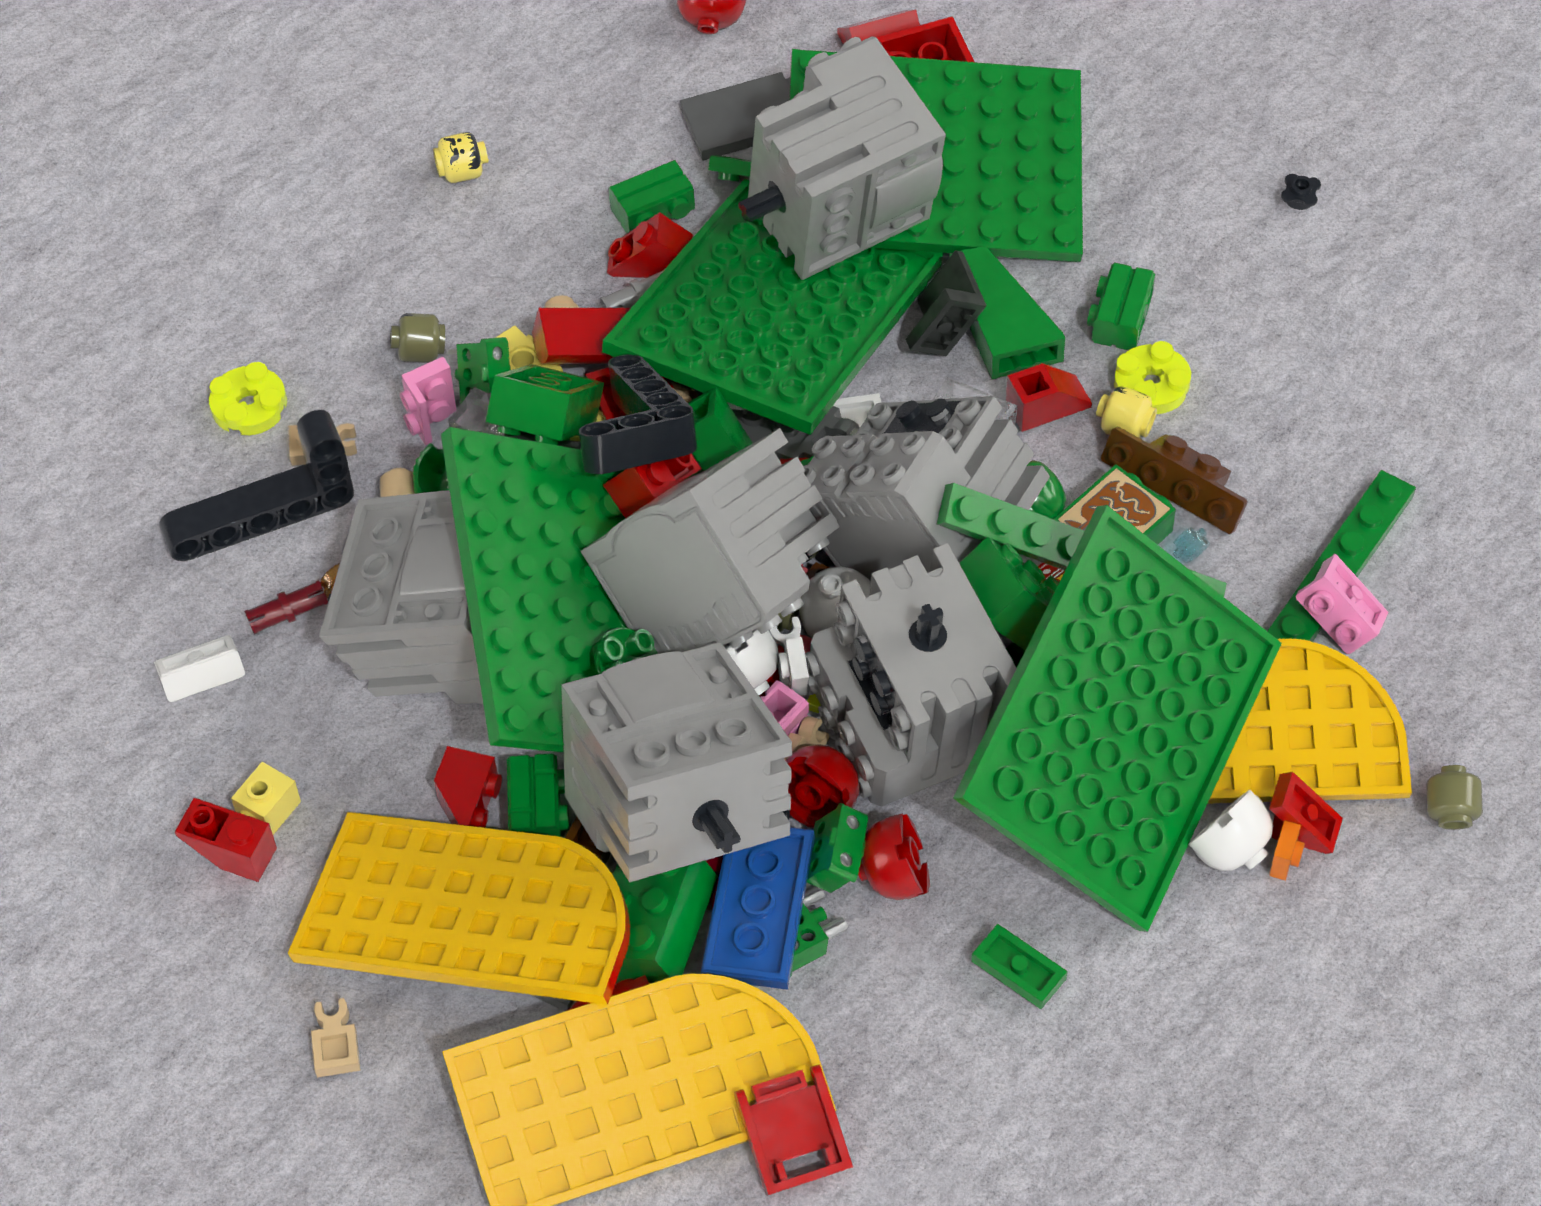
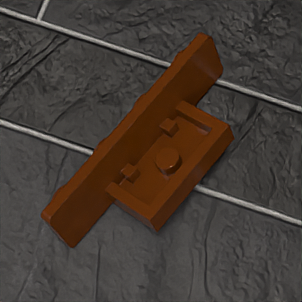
(1178, 474)

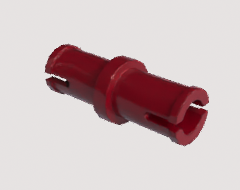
(286, 607)

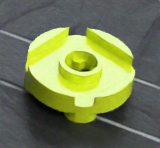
(1156, 360)
(243, 382)

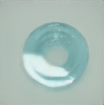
(1190, 544)

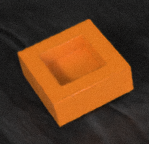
(1287, 851)

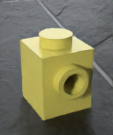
(267, 796)

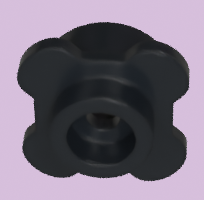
(1300, 191)

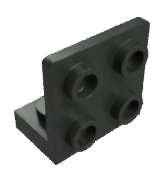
(948, 308)

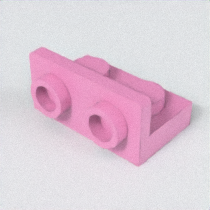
(427, 397)
(1343, 605)

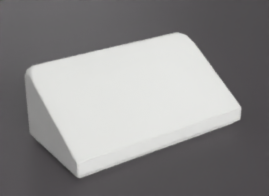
(199, 668)

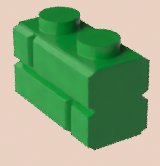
(651, 192)
(1122, 306)
(534, 795)

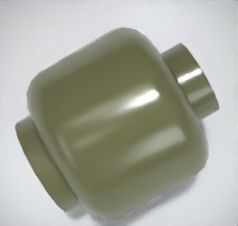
(418, 337)
(1454, 797)

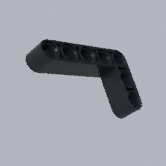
(655, 427)
(269, 502)

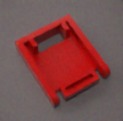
(789, 1123)

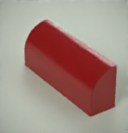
(574, 334)

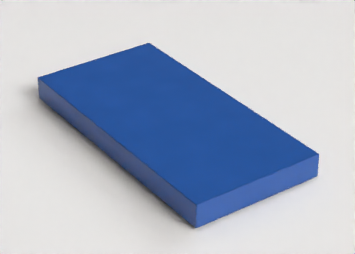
(759, 911)

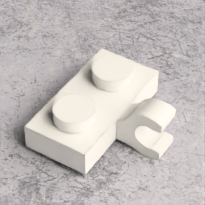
(792, 662)

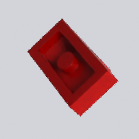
(1301, 805)

